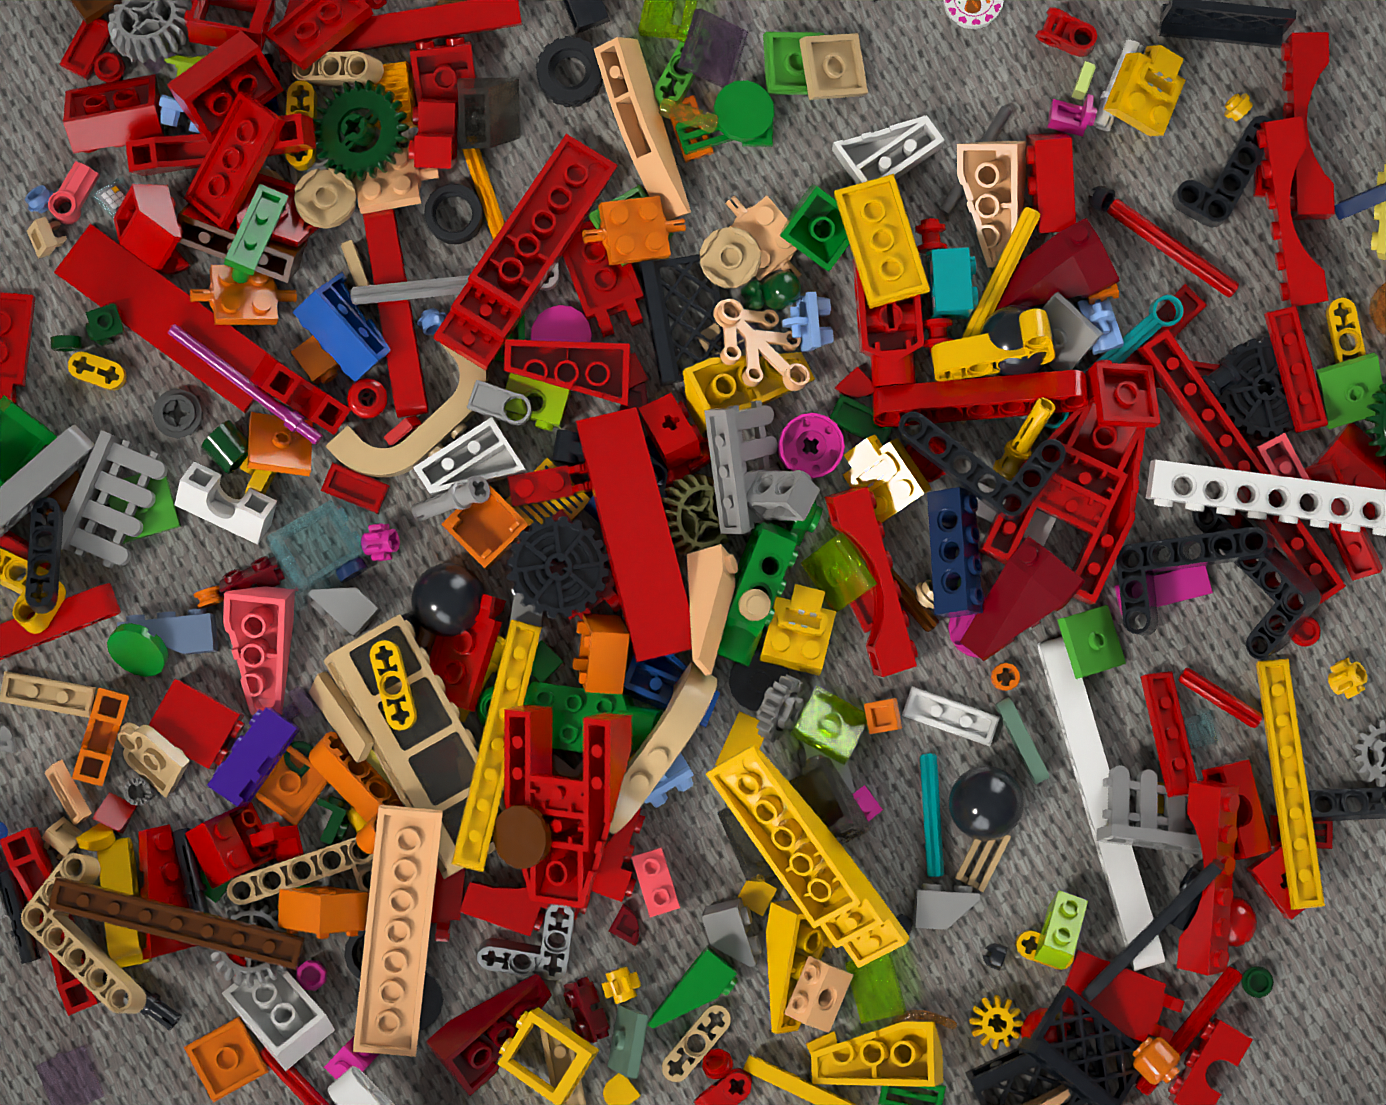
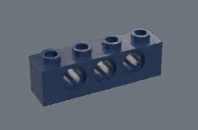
(944, 541)

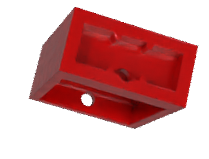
(216, 34)

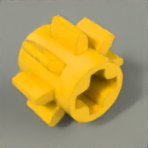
(1347, 678)
(621, 984)

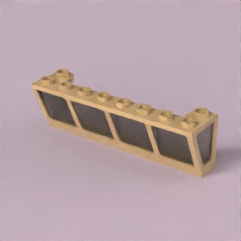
(433, 758)

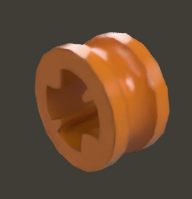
(209, 597)
(998, 670)

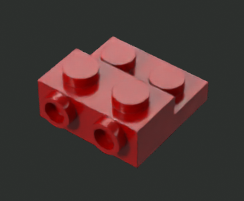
(439, 66)
(1123, 394)

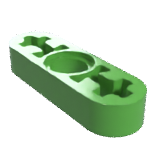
(669, 74)

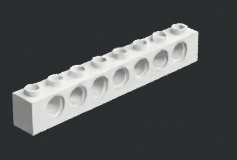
(1165, 473)

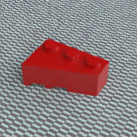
(1051, 180)

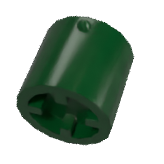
(227, 446)

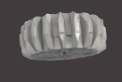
(151, 32)
(251, 970)

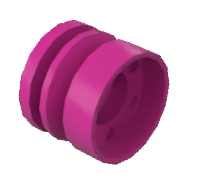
(811, 427)

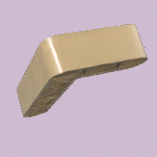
(318, 871)
(77, 942)

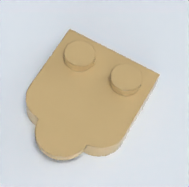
(152, 757)

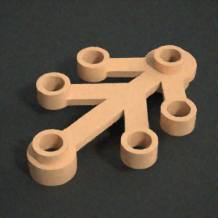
(758, 342)

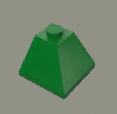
(817, 228)

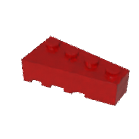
(580, 366)

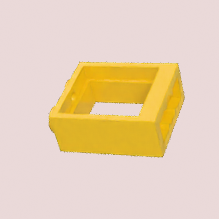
(585, 1055)

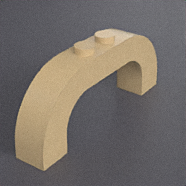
(420, 444)
(665, 742)

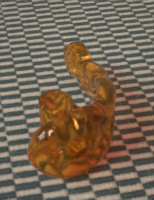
(924, 1015)

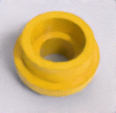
(1237, 106)

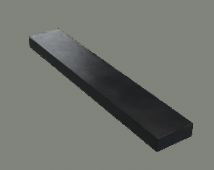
(1153, 929)

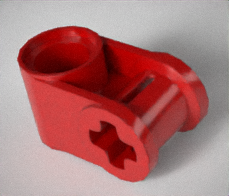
(1065, 31)
(721, 1091)

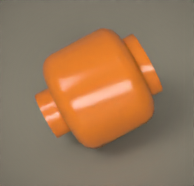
(1156, 1061)

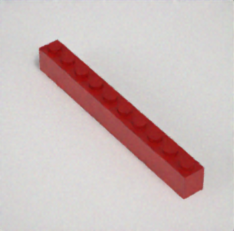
(1232, 452)

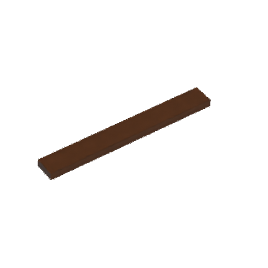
(176, 922)

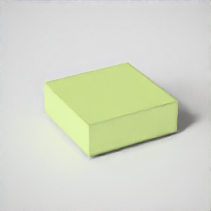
(1083, 81)

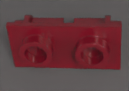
(261, 572)
(588, 1022)

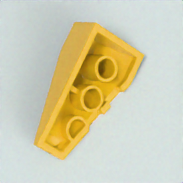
(721, 385)
(789, 944)

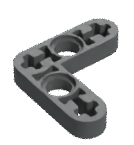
(539, 955)

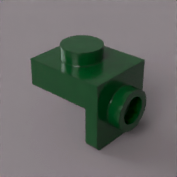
(104, 324)
(336, 826)

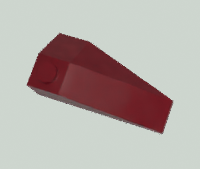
(1067, 264)
(1023, 594)
(472, 1041)

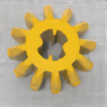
(988, 1029)

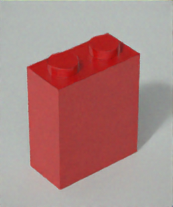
(197, 723)

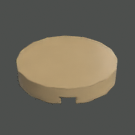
(325, 198)
(730, 257)

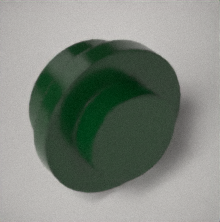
(1257, 981)

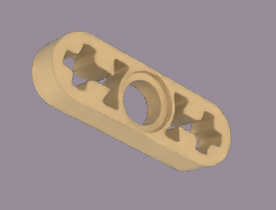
(675, 1056)

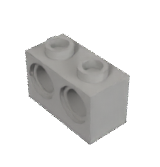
(782, 495)

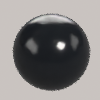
(1005, 333)
(447, 599)
(986, 803)

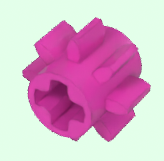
(380, 542)

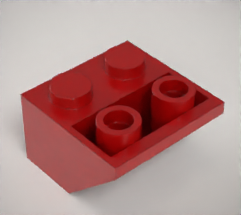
(148, 224)
(225, 845)

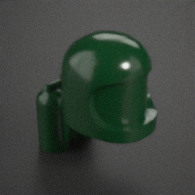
(776, 292)

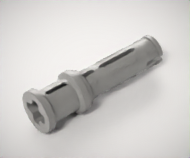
(458, 496)

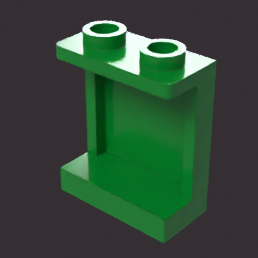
(20, 438)

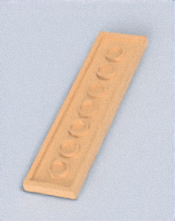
(397, 930)

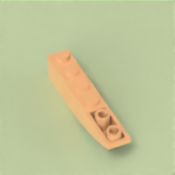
(640, 122)

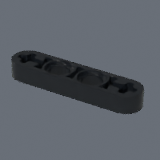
(40, 555)
(1340, 812)

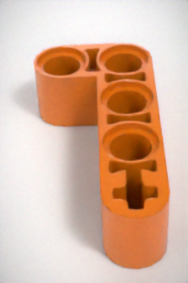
(355, 783)

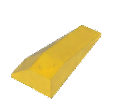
(890, 1056)

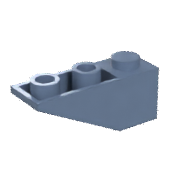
(183, 633)

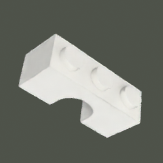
(203, 496)

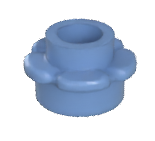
(38, 199)
(431, 320)

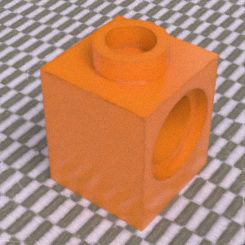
(315, 361)

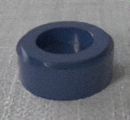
(351, 569)

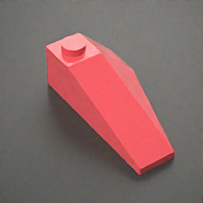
(261, 637)

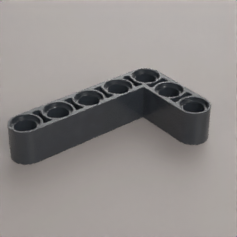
(980, 470)
(1179, 559)
(1264, 575)

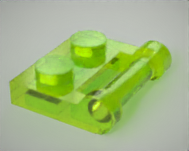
(658, 19)

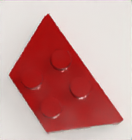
(291, 227)

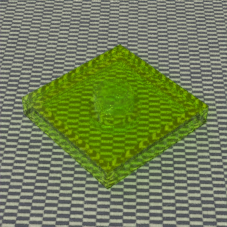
(838, 572)
(830, 725)

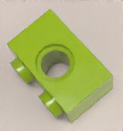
(554, 401)
(1061, 929)

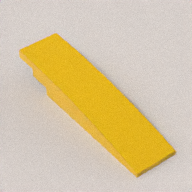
(807, 857)

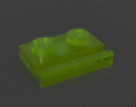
(876, 989)

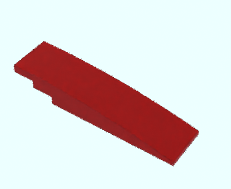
(525, 252)
(153, 305)
(636, 534)

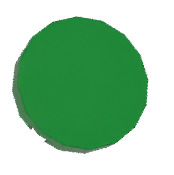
(743, 111)
(137, 650)

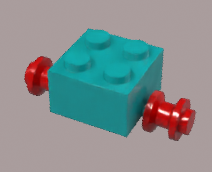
(949, 281)

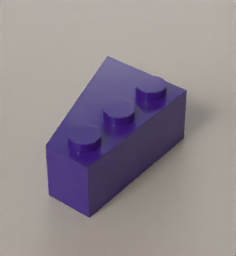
(253, 757)

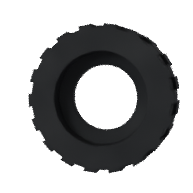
(547, 64)

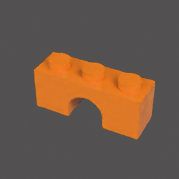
(100, 736)

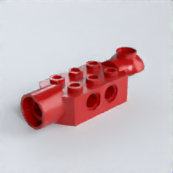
(889, 336)

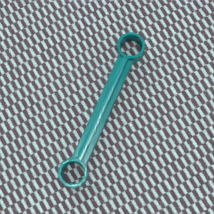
(1135, 339)

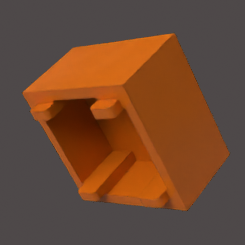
(486, 528)
(602, 653)
(323, 910)

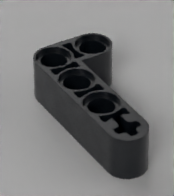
(1233, 170)

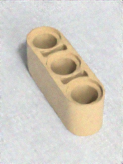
(349, 70)

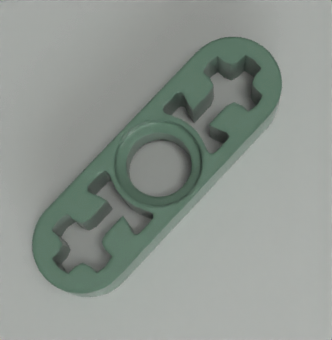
(1022, 740)

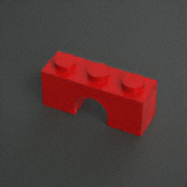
(300, 394)
(1250, 823)
(1217, 1043)

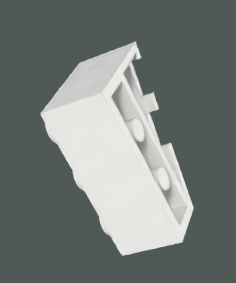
(888, 150)
(478, 452)

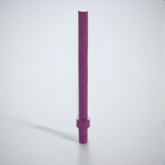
(292, 420)

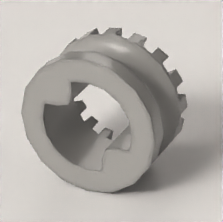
(137, 782)

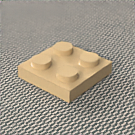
(833, 66)

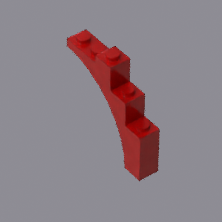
(512, 906)

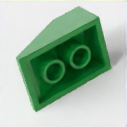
(698, 986)

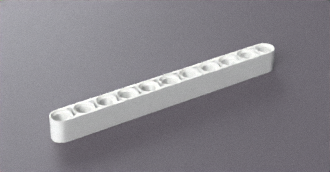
(1090, 769)

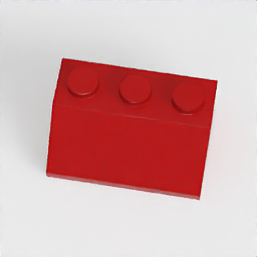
(213, 83)
(112, 114)
(1357, 461)

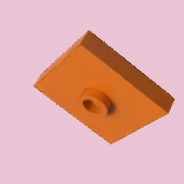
(276, 447)
(226, 1059)

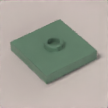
(628, 1041)

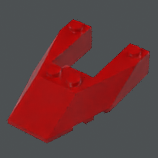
(1090, 491)
(573, 807)

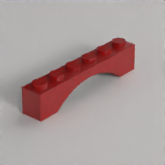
(1305, 60)
(1283, 146)
(185, 152)
(888, 641)
(1214, 815)
(32, 868)

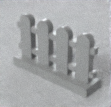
(729, 460)
(98, 478)
(1146, 819)

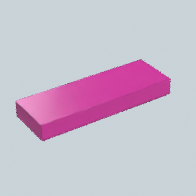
(1175, 586)

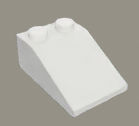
(281, 1016)

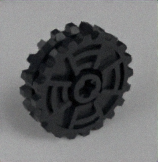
(1249, 409)
(565, 544)

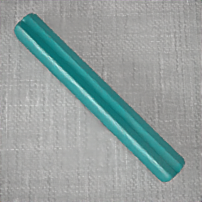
(932, 815)

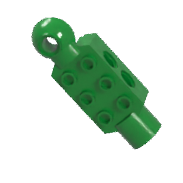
(778, 547)
(571, 706)

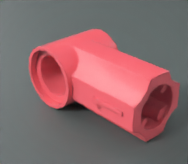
(74, 190)

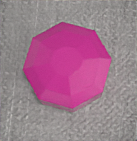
(311, 975)

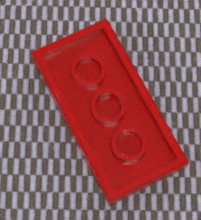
(234, 160)

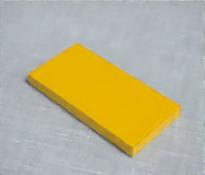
(881, 241)

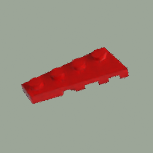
(161, 883)

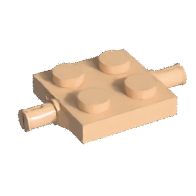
(395, 188)
(765, 224)

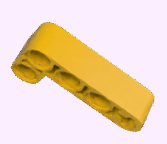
(975, 354)
(10, 569)
(120, 874)

